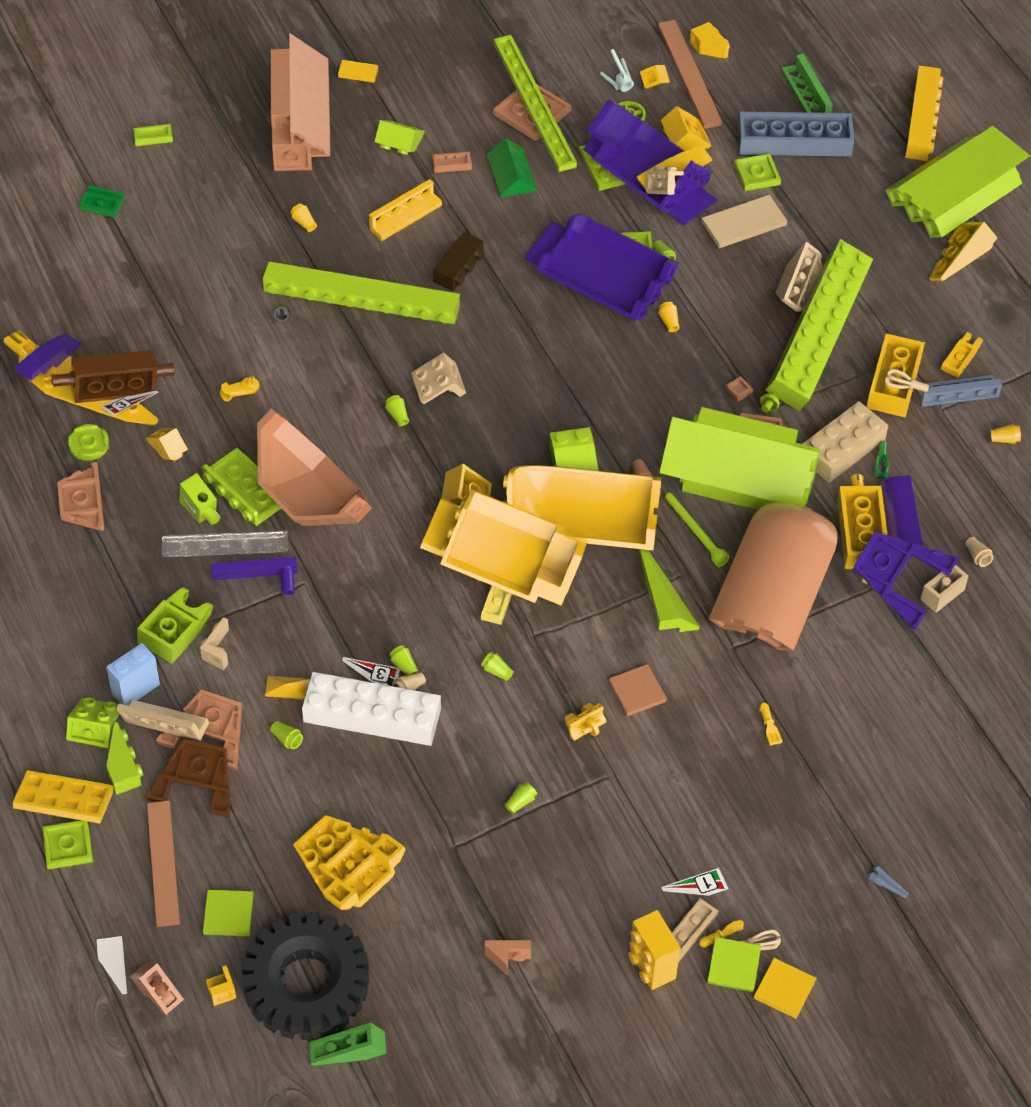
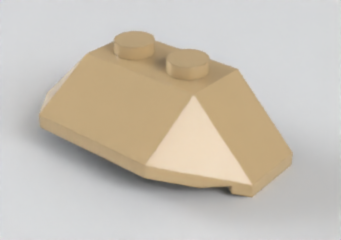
(800, 277)

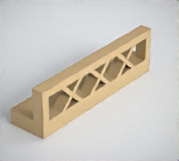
(163, 719)

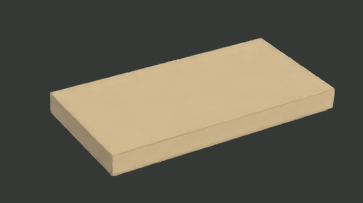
(744, 221)

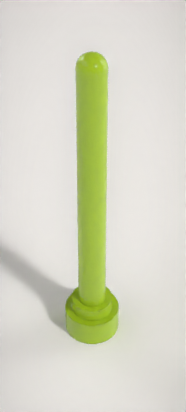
(719, 556)

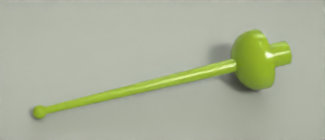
(769, 402)

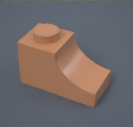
(156, 986)

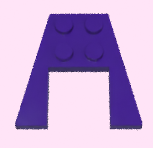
(883, 562)

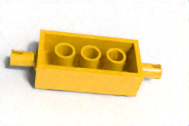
(860, 515)

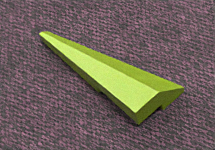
(667, 604)

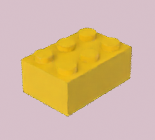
(654, 950)

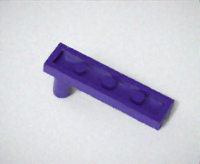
(279, 566)

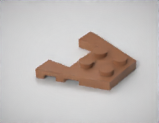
(224, 723)

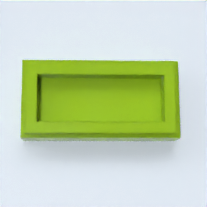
(153, 135)

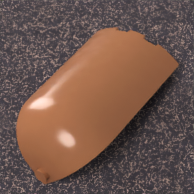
(776, 574)

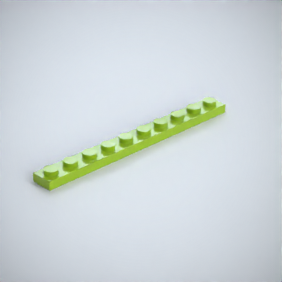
(535, 103)

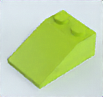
(573, 449)

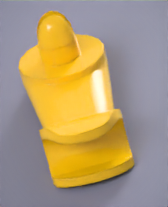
(245, 387)

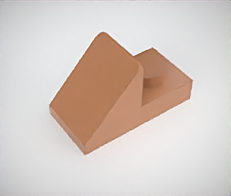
(501, 950)

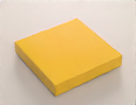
(785, 988)

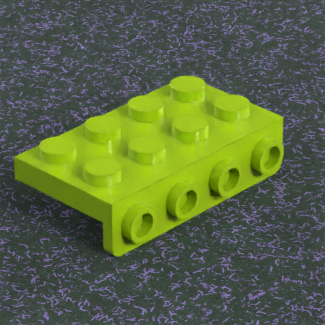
(237, 481)

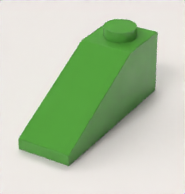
(349, 1045)

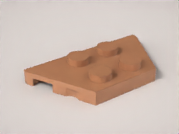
(81, 498)

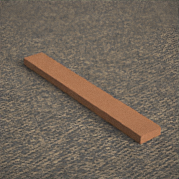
(689, 74)

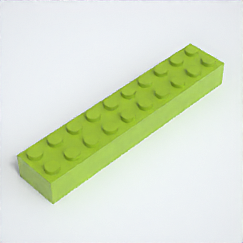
(819, 325)

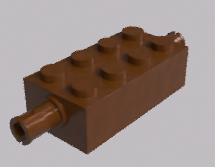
(112, 375)

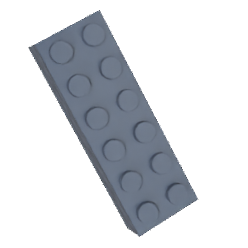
(795, 134)

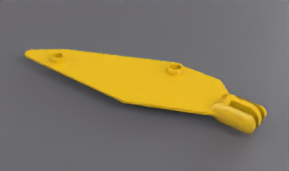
(24, 346)

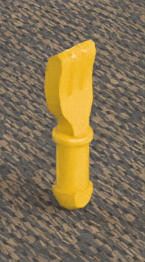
(772, 733)
(729, 929)

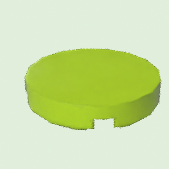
(88, 442)

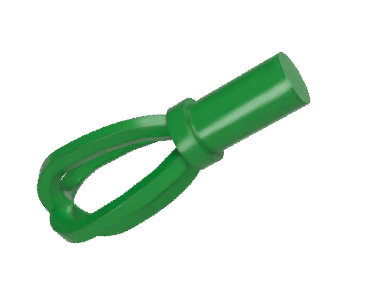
(882, 455)

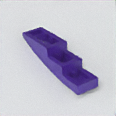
(46, 356)

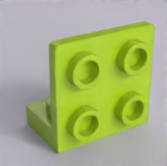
(92, 722)

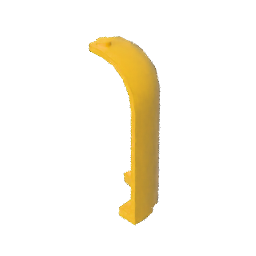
(589, 503)

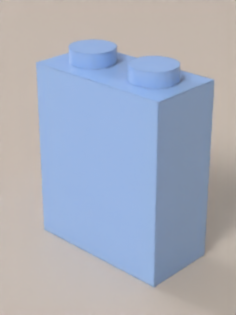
(133, 675)

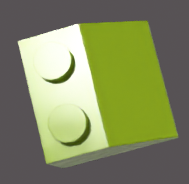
(398, 136)

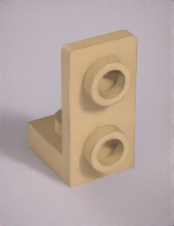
(210, 651)

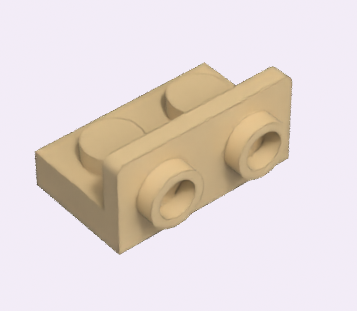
(661, 180)

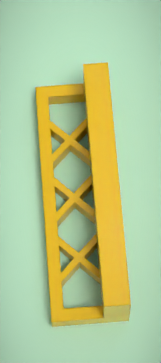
(405, 212)

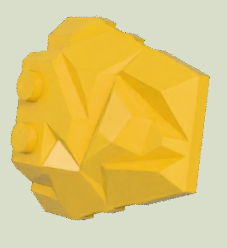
(348, 861)

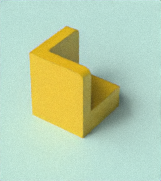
(654, 76)
(221, 987)

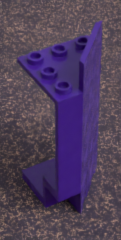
(632, 147)

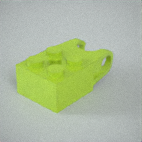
(173, 626)

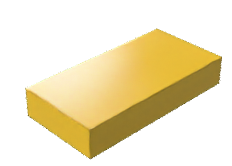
(358, 71)

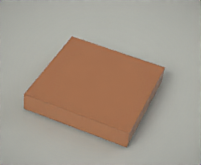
(637, 690)

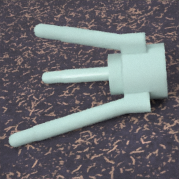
(623, 79)

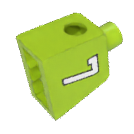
(198, 500)

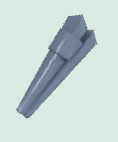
(882, 879)

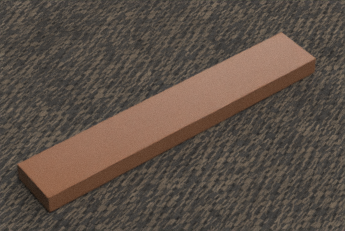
(163, 864)

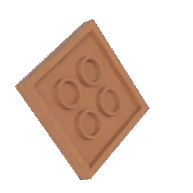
(516, 115)

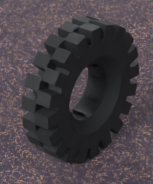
(298, 940)

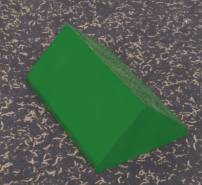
(511, 169)

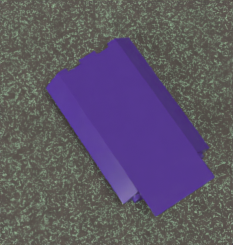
(603, 265)

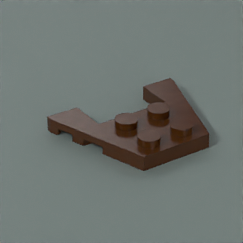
(200, 767)

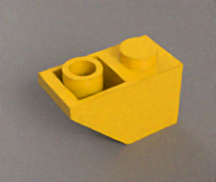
(709, 41)

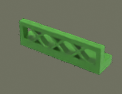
(812, 86)

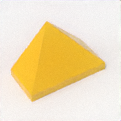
(287, 687)

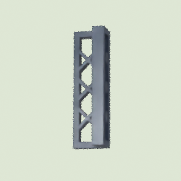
(960, 390)

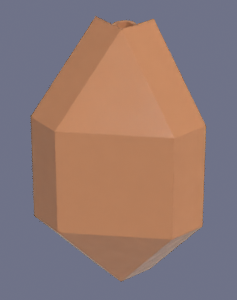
(304, 477)

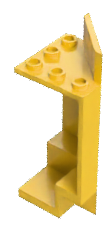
(504, 547)

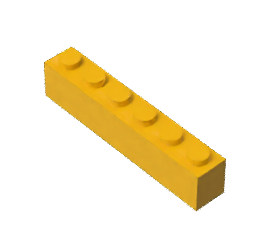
(923, 113)

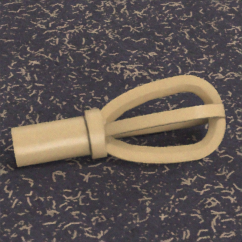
(911, 383)
(759, 936)

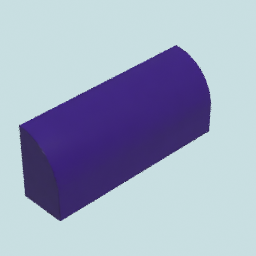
(901, 509)

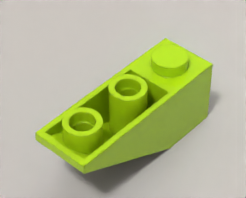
(120, 763)

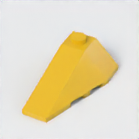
(965, 245)

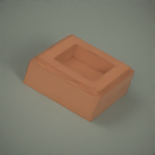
(738, 389)

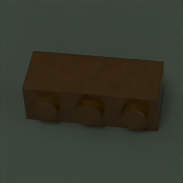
(458, 261)

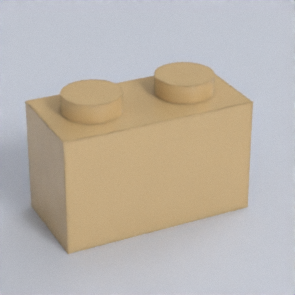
(944, 589)

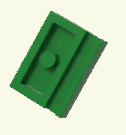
(101, 201)

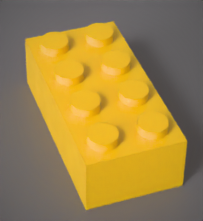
(901, 355)

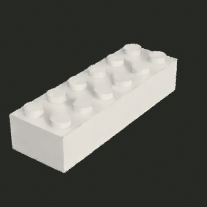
(371, 708)

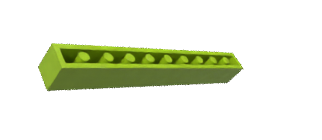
(361, 292)

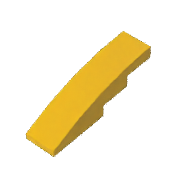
(680, 161)

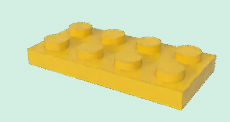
(63, 796)

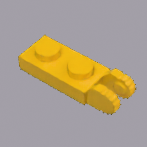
(961, 355)

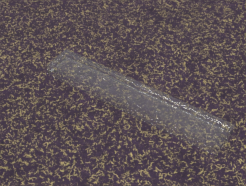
(225, 543)

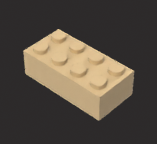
(847, 440)

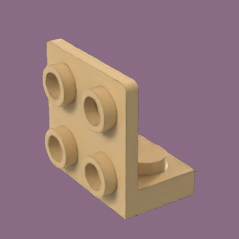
(437, 377)

